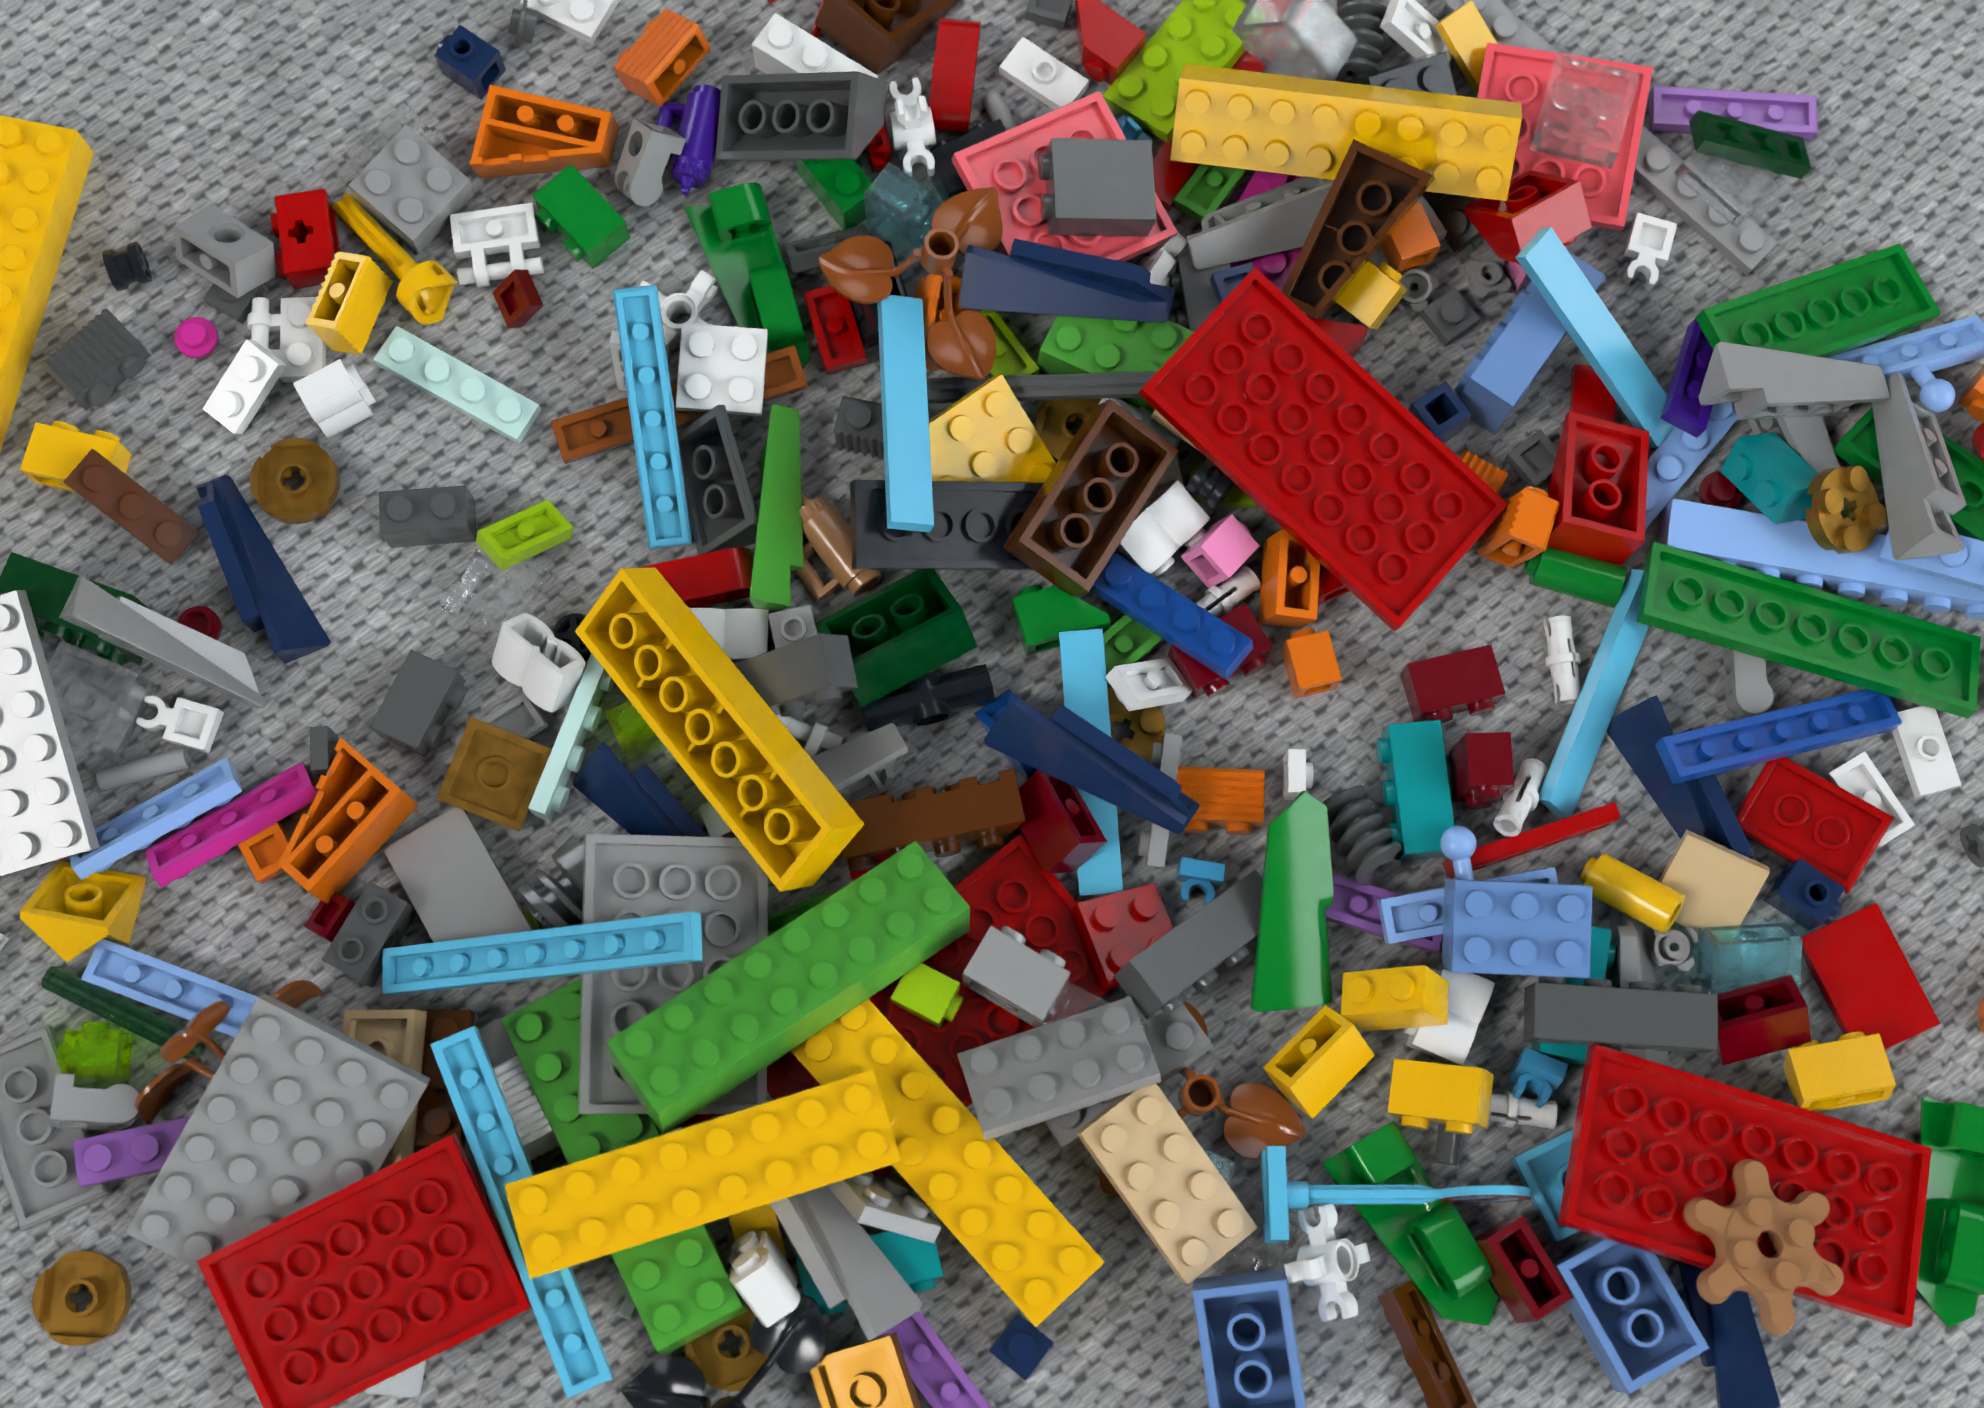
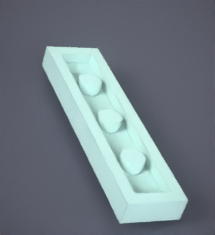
(457, 384)
(567, 751)

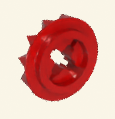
(879, 150)

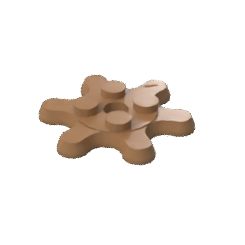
(1740, 1262)

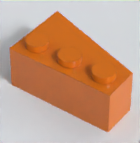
(540, 135)
(345, 824)

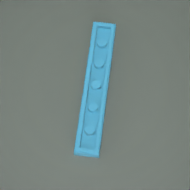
(1595, 333)
(905, 414)
(652, 416)
(1087, 696)
(1596, 703)

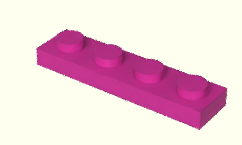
(231, 824)

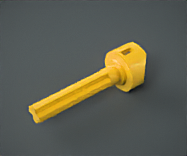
(423, 286)

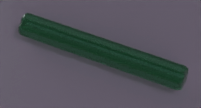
(113, 1008)

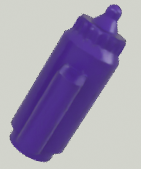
(700, 130)

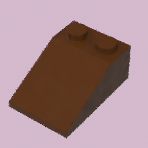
(879, 30)

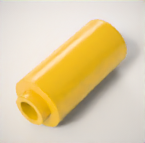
(1633, 892)

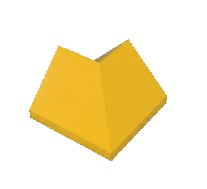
(79, 913)

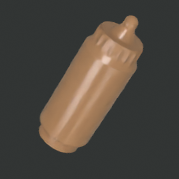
(831, 539)

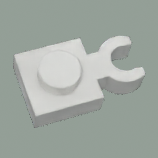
(1649, 245)
(1161, 259)
(186, 724)

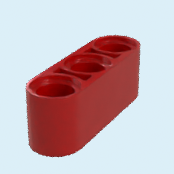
(954, 74)
(710, 576)

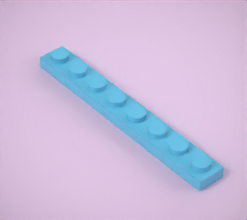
(543, 953)
(504, 1160)

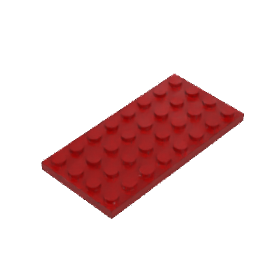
(1323, 449)
(1002, 891)
(1665, 1136)

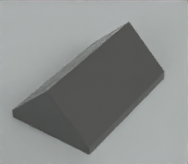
(716, 485)

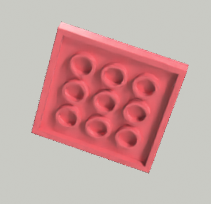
(1522, 77)
(1011, 166)

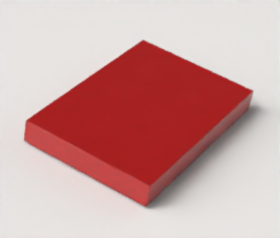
(1812, 820)
(1867, 978)

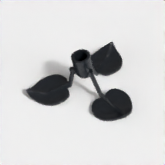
(677, 1382)

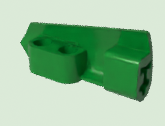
(749, 265)
(1292, 929)
(1954, 1210)
(1423, 1238)

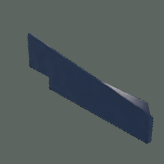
(1061, 283)
(256, 574)
(1090, 761)
(633, 801)
(1688, 805)
(1734, 1346)

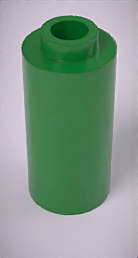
(1577, 576)

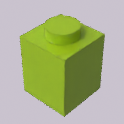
(928, 995)

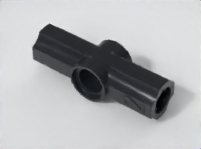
(931, 698)

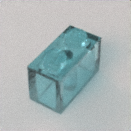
(898, 209)
(1747, 955)

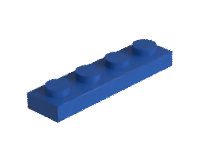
(1172, 616)

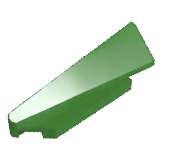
(779, 522)

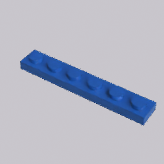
(1776, 734)

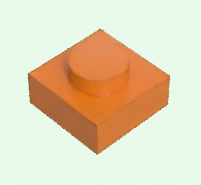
(265, 851)

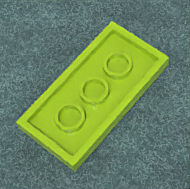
(1193, 34)

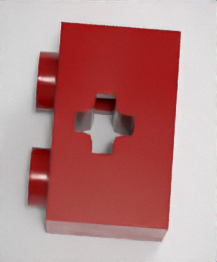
(308, 216)

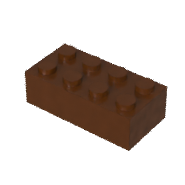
(1090, 498)

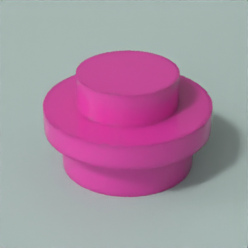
(196, 337)

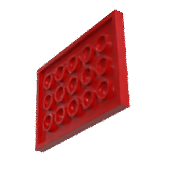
(366, 1281)

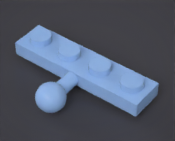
(1924, 353)
(1422, 912)

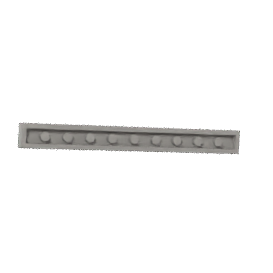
(1655, 161)

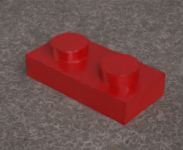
(834, 329)

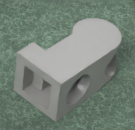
(645, 160)
(1746, 684)
(92, 1107)

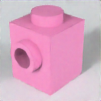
(1220, 551)

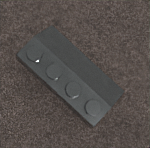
(799, 116)

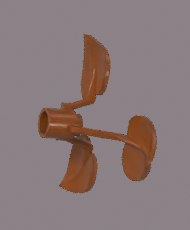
(863, 272)
(197, 1029)
(1255, 1114)

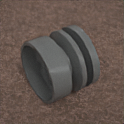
(563, 898)

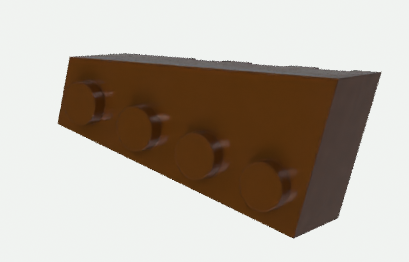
(1355, 219)
(937, 821)

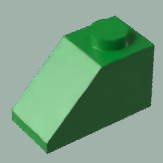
(1047, 611)

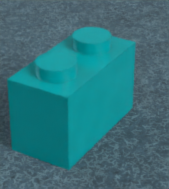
(1771, 476)

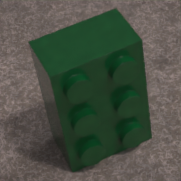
(48, 593)
(901, 633)

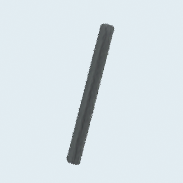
(1046, 386)

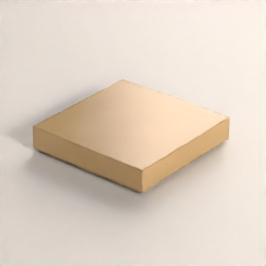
(1715, 882)

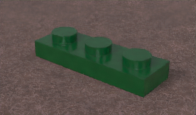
(1749, 144)

